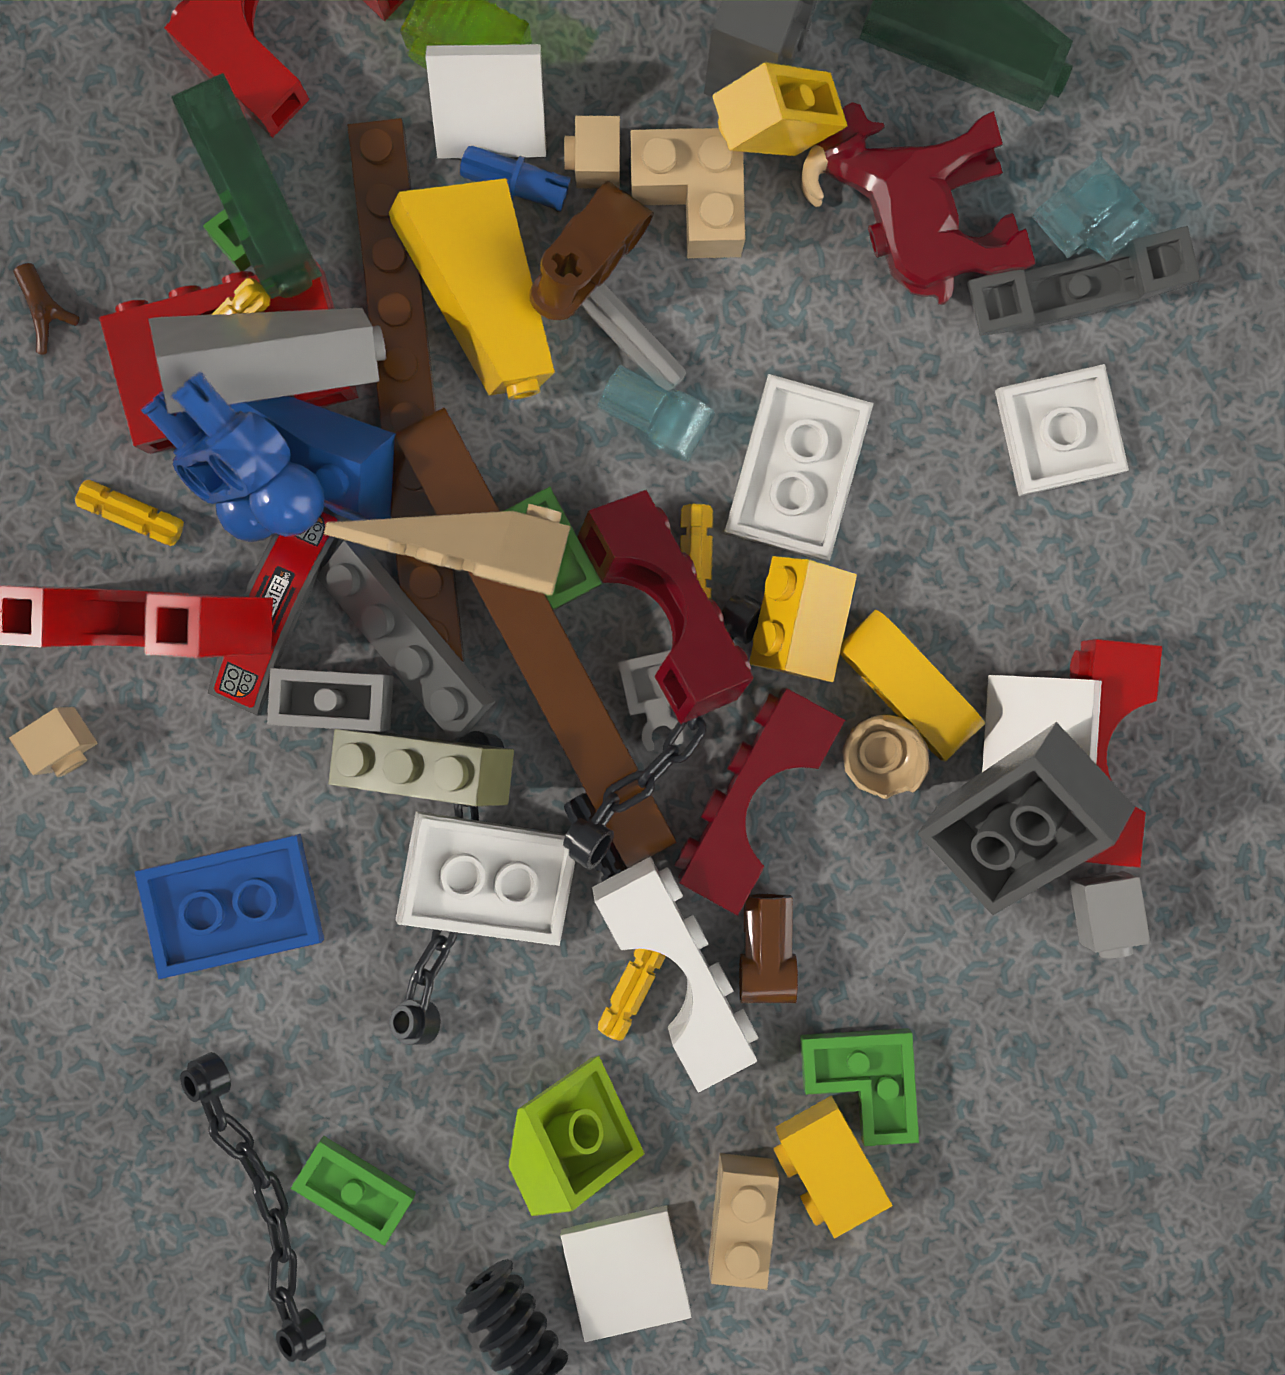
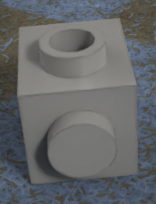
(1110, 913)

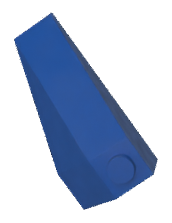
(344, 454)

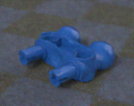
(237, 464)

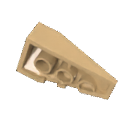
(492, 545)

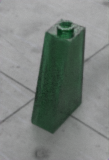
(981, 42)
(247, 187)

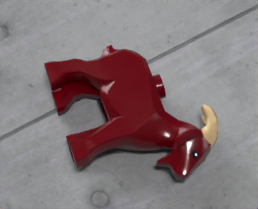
(915, 202)

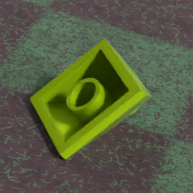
(571, 1141)

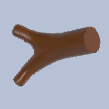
(41, 305)

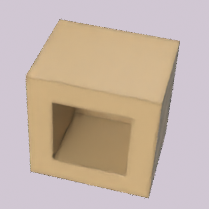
(594, 151)
(54, 742)

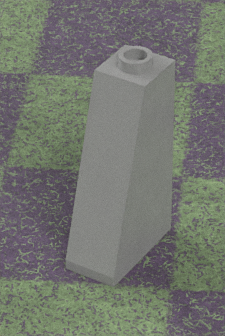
(267, 352)

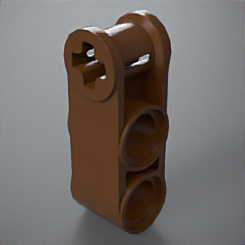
(588, 251)

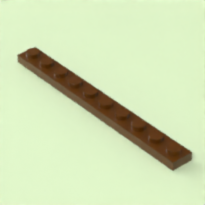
(406, 375)

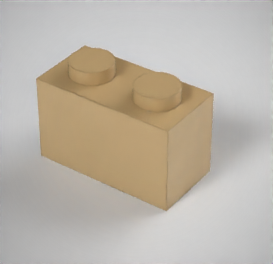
(743, 1221)

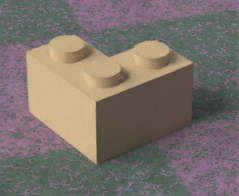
(694, 171)

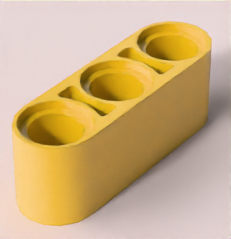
(910, 684)

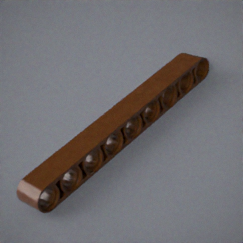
(539, 646)

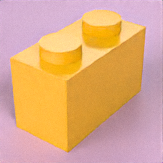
(779, 110)
(802, 618)
(832, 1168)

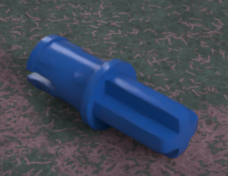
(522, 178)

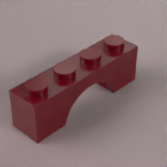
(634, 547)
(790, 736)

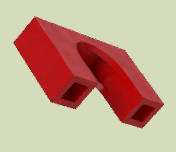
(223, 40)
(135, 359)
(155, 620)

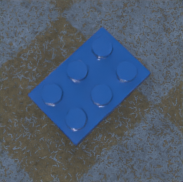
(229, 906)

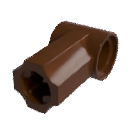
(768, 967)

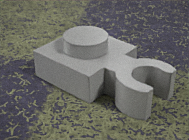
(645, 695)

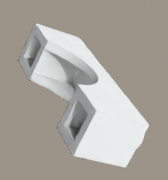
(644, 915)

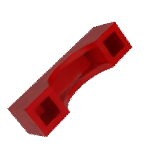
(1128, 681)

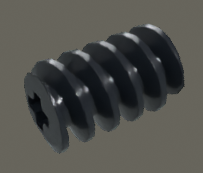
(511, 1323)

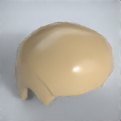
(886, 756)

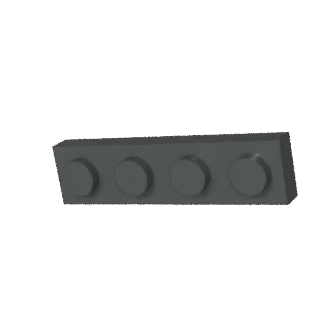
(405, 639)

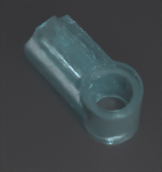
(668, 419)

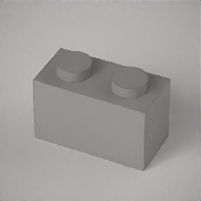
(330, 700)

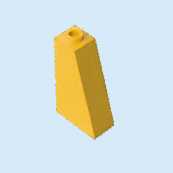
(479, 275)

